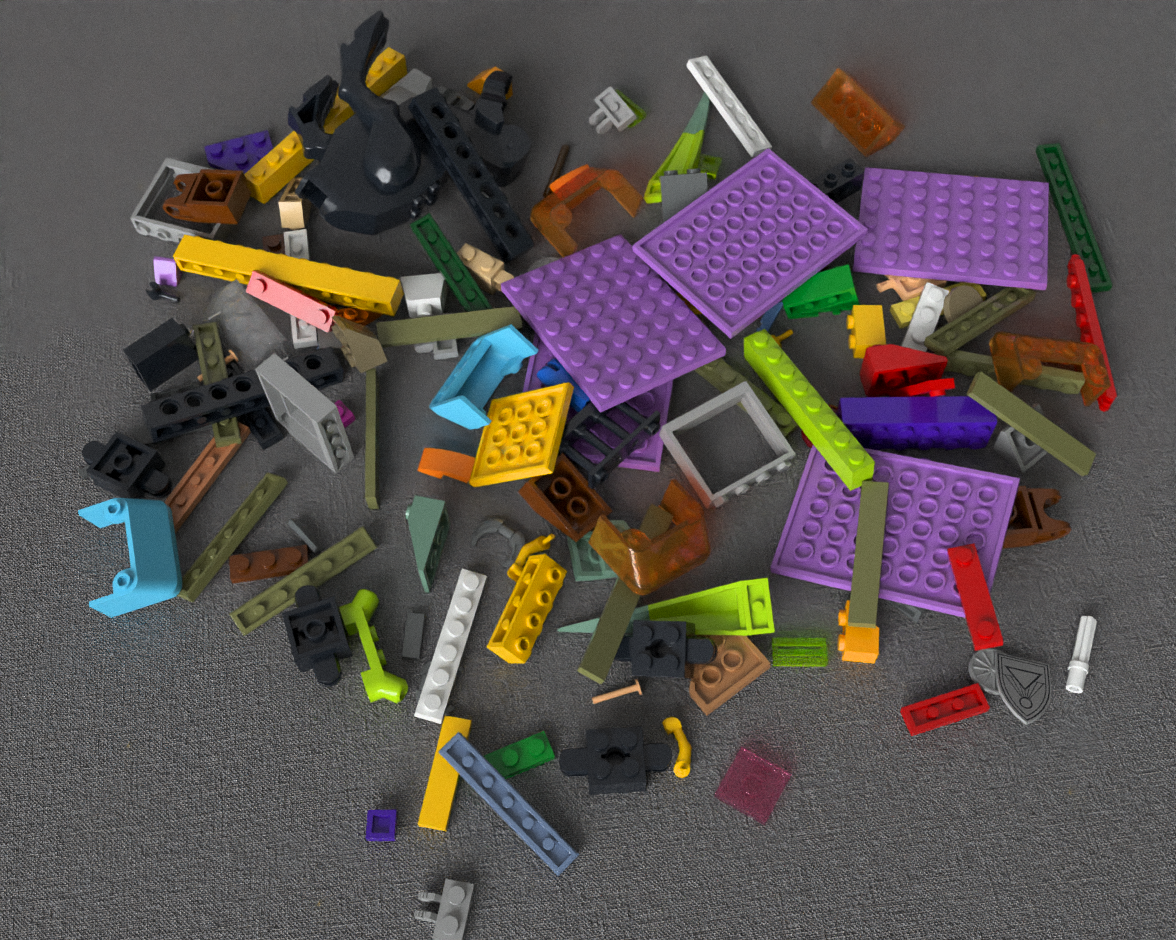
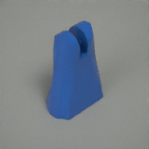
(557, 374)

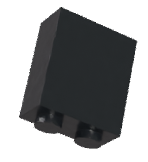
(161, 353)

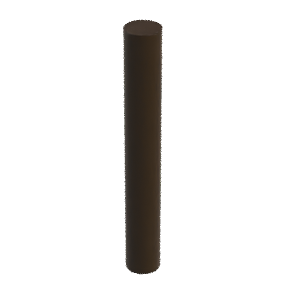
(557, 168)

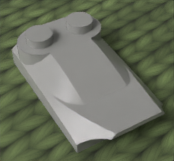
(409, 86)

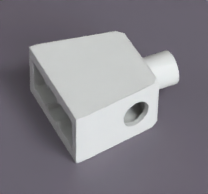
(424, 294)

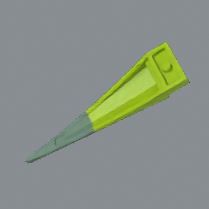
(685, 153)
(724, 610)

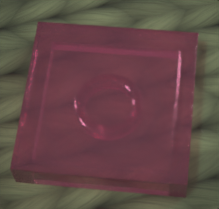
(752, 785)

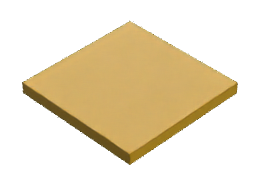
(522, 435)

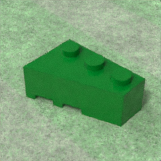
(823, 292)

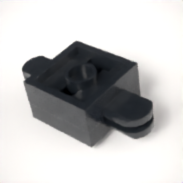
(126, 468)
(317, 635)
(665, 649)
(615, 760)

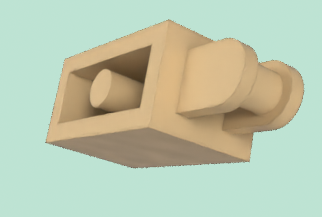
(484, 269)

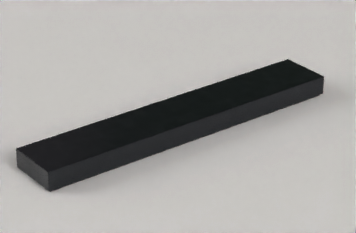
(259, 421)

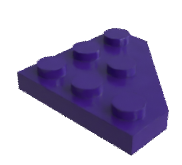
(240, 152)

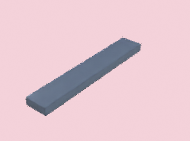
(508, 803)

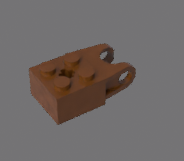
(210, 196)
(1030, 523)

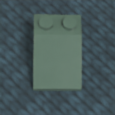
(429, 530)

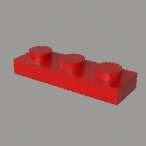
(944, 709)

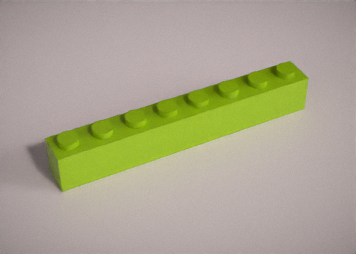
(809, 410)

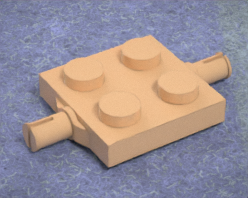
(907, 286)

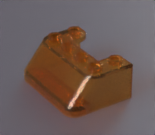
(1019, 357)

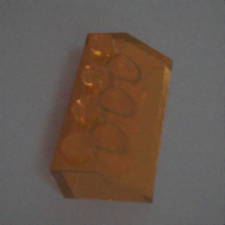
(857, 113)

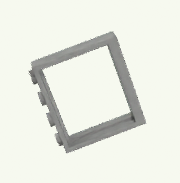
(153, 198)
(745, 395)
(308, 413)

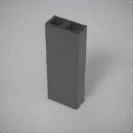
(413, 636)

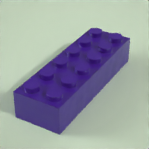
(917, 422)

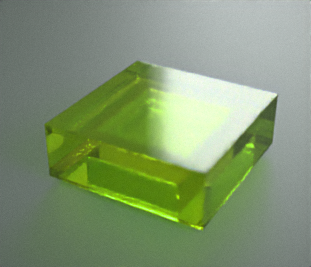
(709, 165)

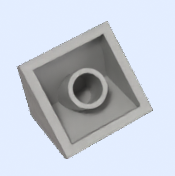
(1017, 448)

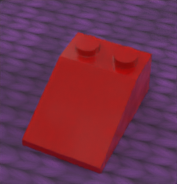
(897, 367)

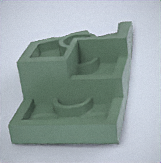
(586, 561)

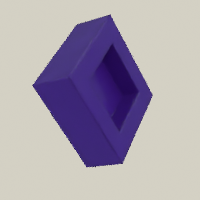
(381, 825)

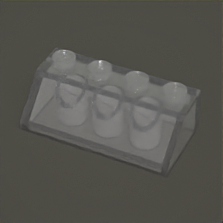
(245, 327)

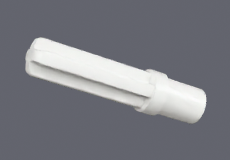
(1079, 666)

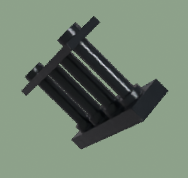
(579, 428)

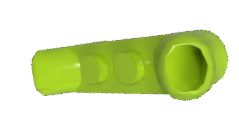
(377, 682)

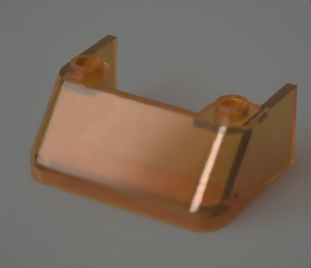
(554, 213)
(655, 562)

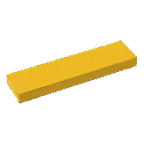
(442, 779)

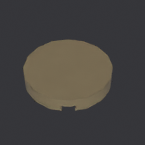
(960, 301)

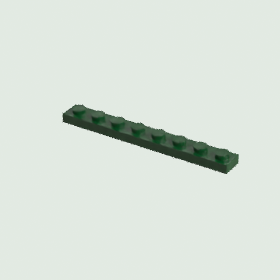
(1073, 215)

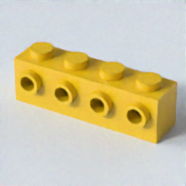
(527, 609)

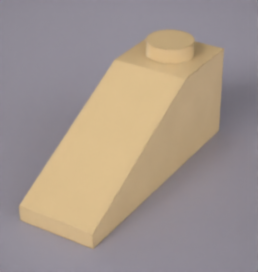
(293, 210)

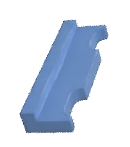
(770, 316)

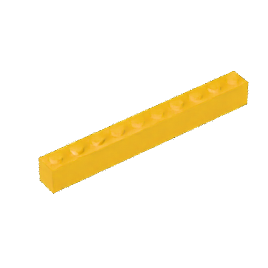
(287, 158)
(316, 279)

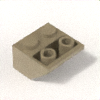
(358, 344)

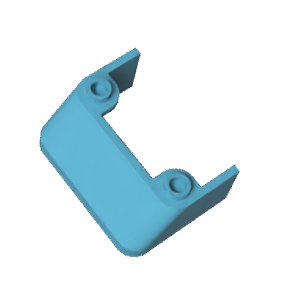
(479, 374)
(152, 554)

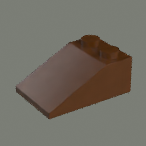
(565, 499)

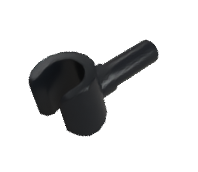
(157, 293)

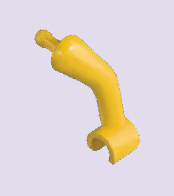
(537, 545)
(682, 764)

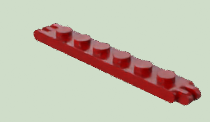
(1088, 320)

